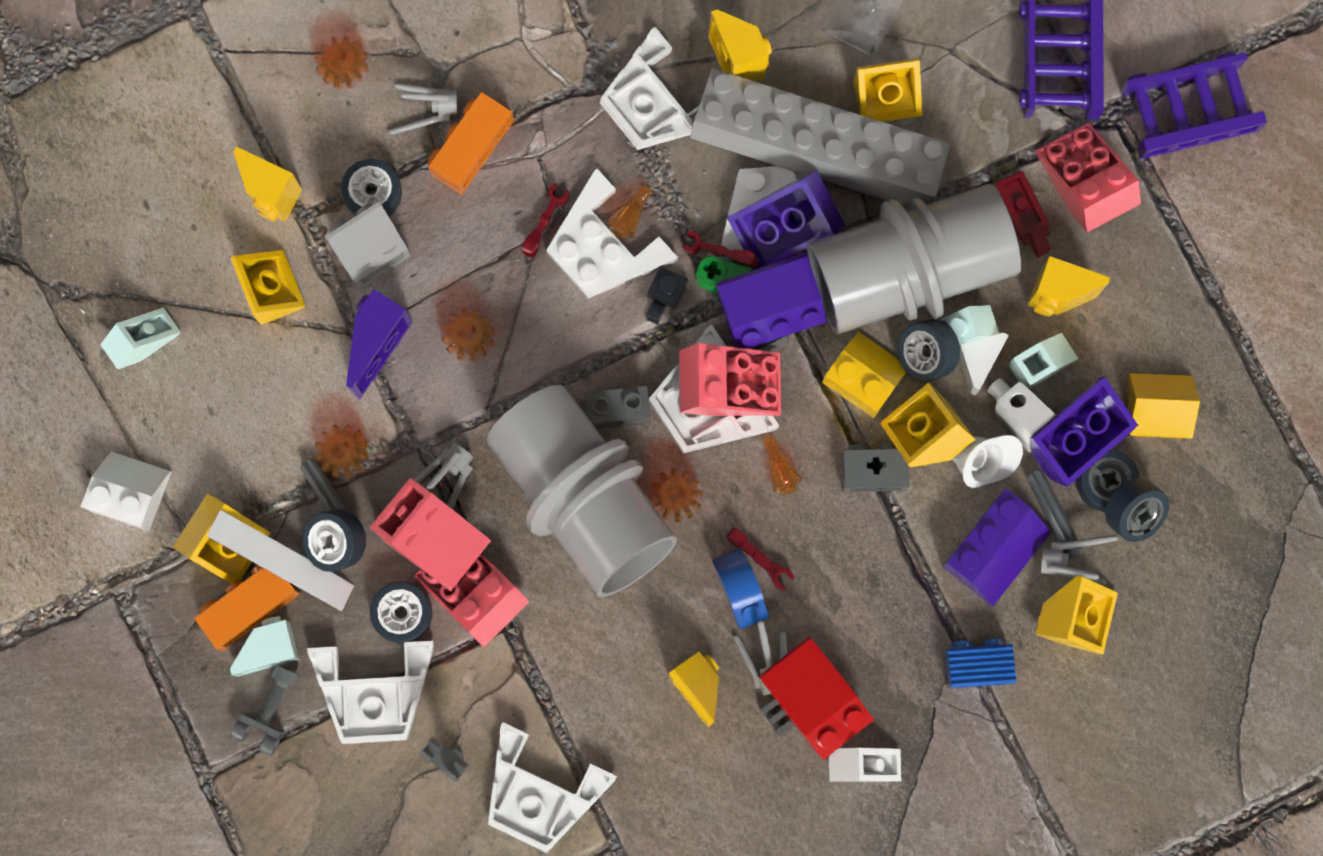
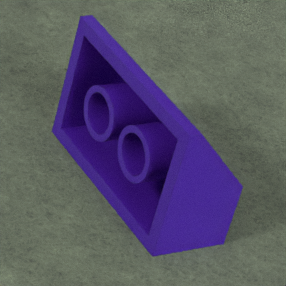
(771, 302)
(1082, 433)
(998, 547)

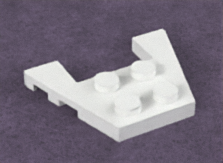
(641, 101)
(751, 186)
(592, 252)
(702, 431)
(373, 706)
(532, 806)

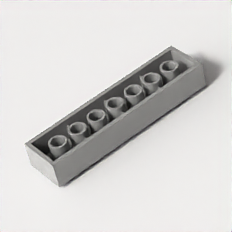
(818, 137)

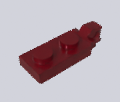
(1025, 212)

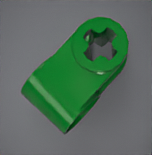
(723, 270)

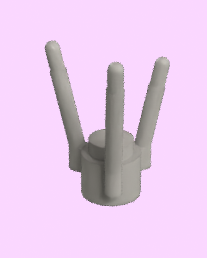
(443, 101)
(453, 461)
(1056, 562)
(767, 654)

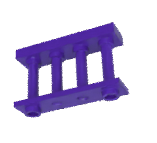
(1090, 70)
(1186, 135)

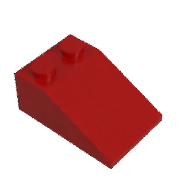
(816, 698)

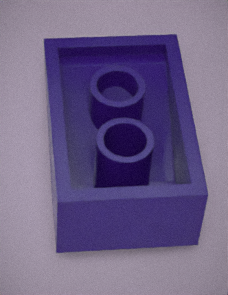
(787, 220)
(376, 334)

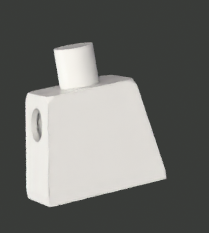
(1027, 417)

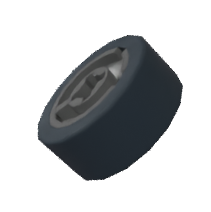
(1091, 482)
(1137, 510)

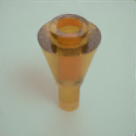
(625, 220)
(783, 475)

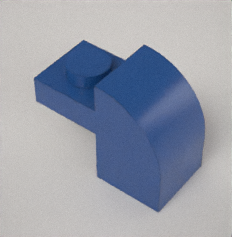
(740, 588)

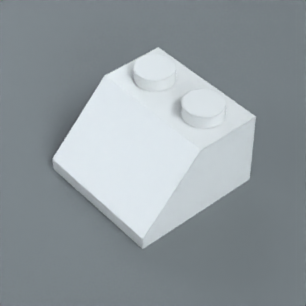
(126, 490)

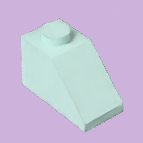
(139, 337)
(266, 648)

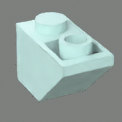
(972, 323)
(1042, 360)

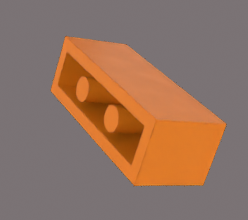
(470, 142)
(244, 607)

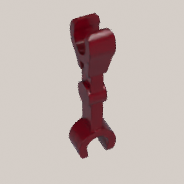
(533, 240)
(739, 256)
(773, 570)

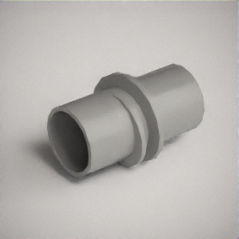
(914, 258)
(581, 490)

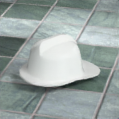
(989, 460)

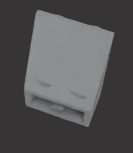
(367, 244)

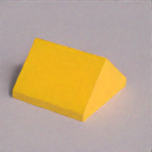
(889, 90)
(268, 284)
(1163, 405)

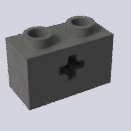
(618, 407)
(857, 478)

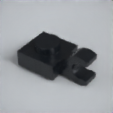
(665, 291)

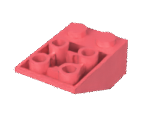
(1089, 177)
(729, 381)
(430, 534)
(480, 600)

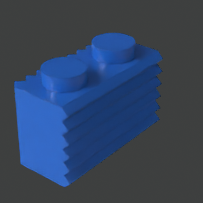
(980, 664)

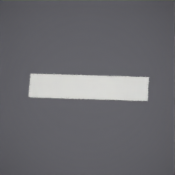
(280, 560)

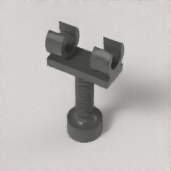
(283, 679)
(447, 759)

